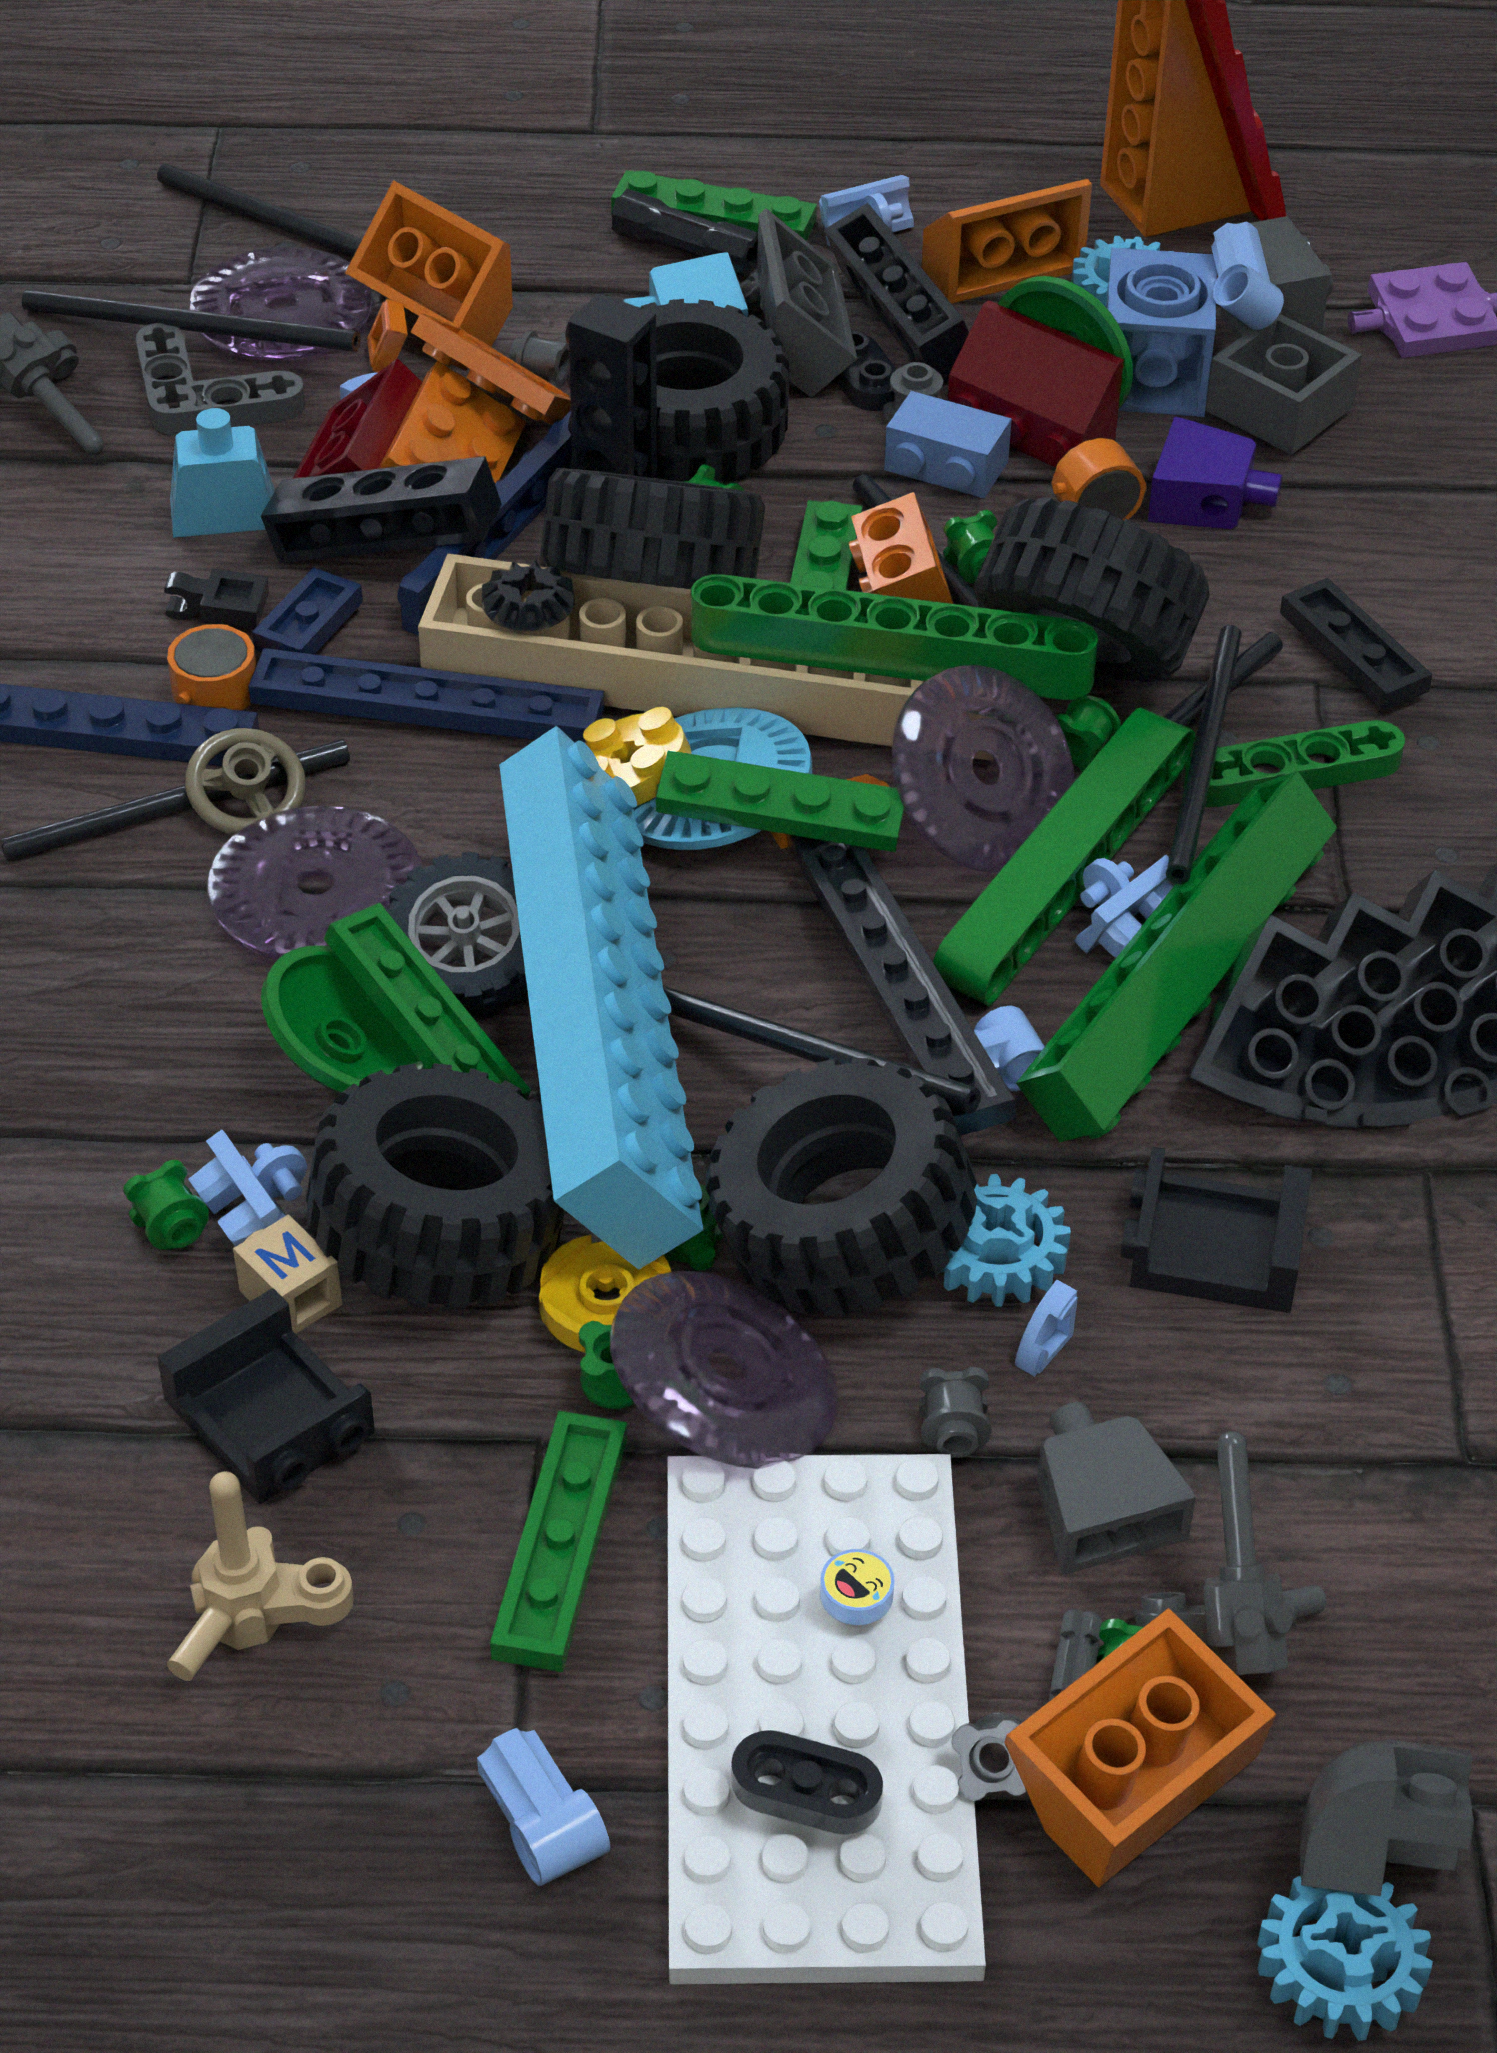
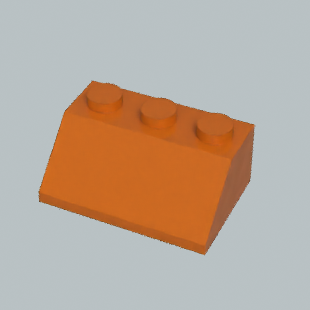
(1007, 241)
(436, 264)
(1137, 1745)

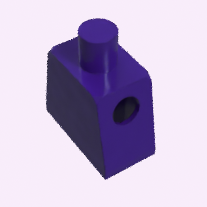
(1208, 478)

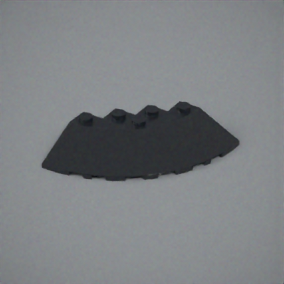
(1368, 1019)

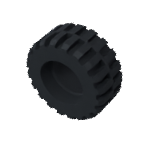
(717, 390)
(649, 528)
(1101, 572)
(425, 1238)
(860, 1245)

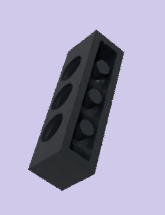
(898, 289)
(613, 388)
(382, 510)

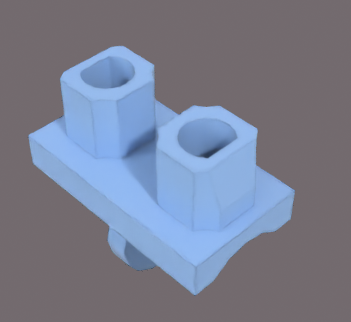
(885, 196)
(1119, 902)
(230, 1175)

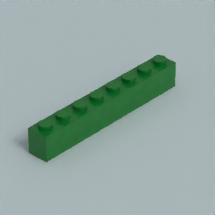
(1176, 960)

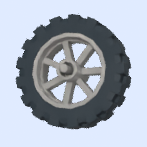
(475, 884)

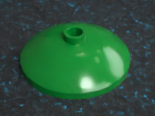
(1075, 313)
(329, 1020)

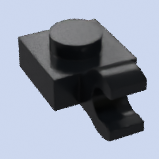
(224, 599)

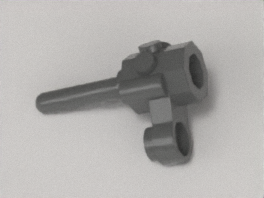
(27, 369)
(1243, 1606)

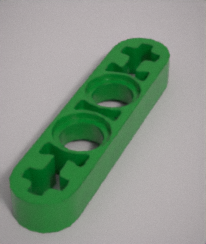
(1360, 751)

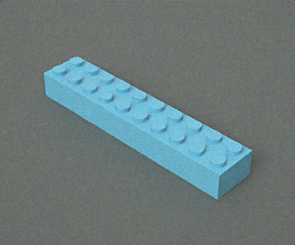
(598, 1002)

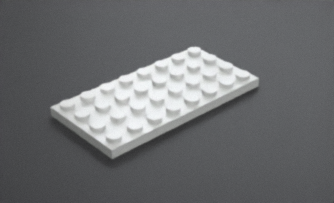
(762, 1654)

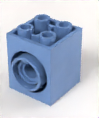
(1169, 326)

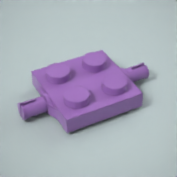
(1429, 310)

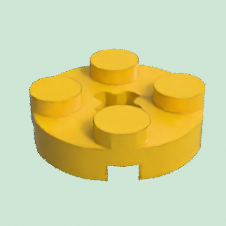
(637, 748)
(569, 1283)

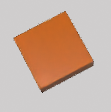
(387, 335)

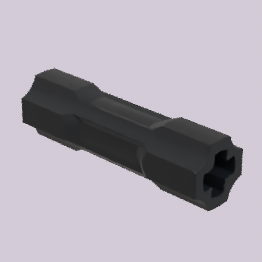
(655, 222)

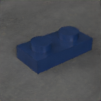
(309, 614)

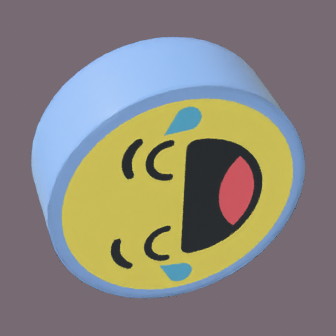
(857, 1587)

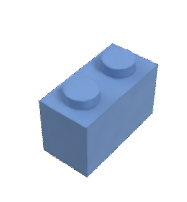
(947, 444)

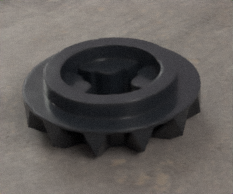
(546, 607)

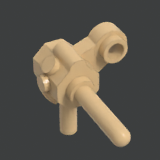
(249, 1592)

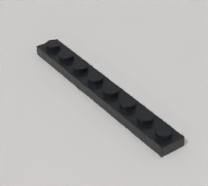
(902, 975)

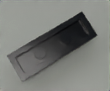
(1356, 644)

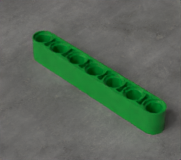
(888, 634)
(1047, 871)

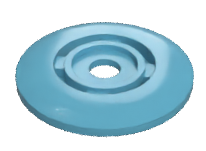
(731, 735)

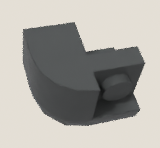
(1382, 1807)

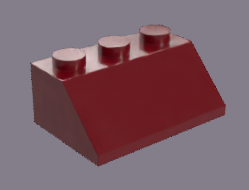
(1039, 378)
(362, 424)

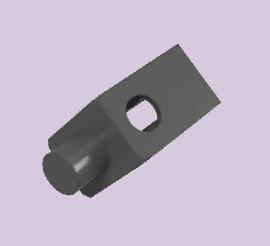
(1108, 1490)

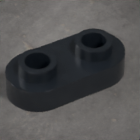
(868, 377)
(810, 1780)

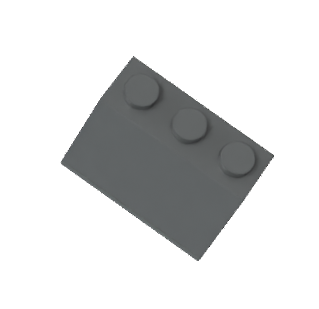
(803, 305)

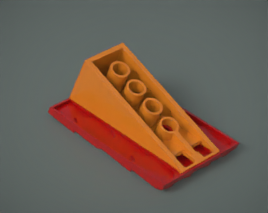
(1183, 120)

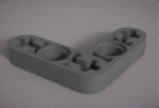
(259, 396)

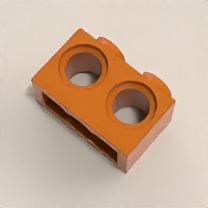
(898, 552)

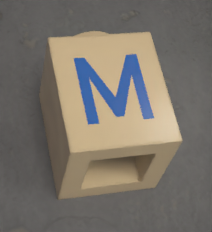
(294, 1266)

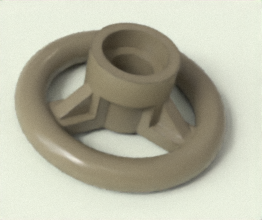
(250, 753)

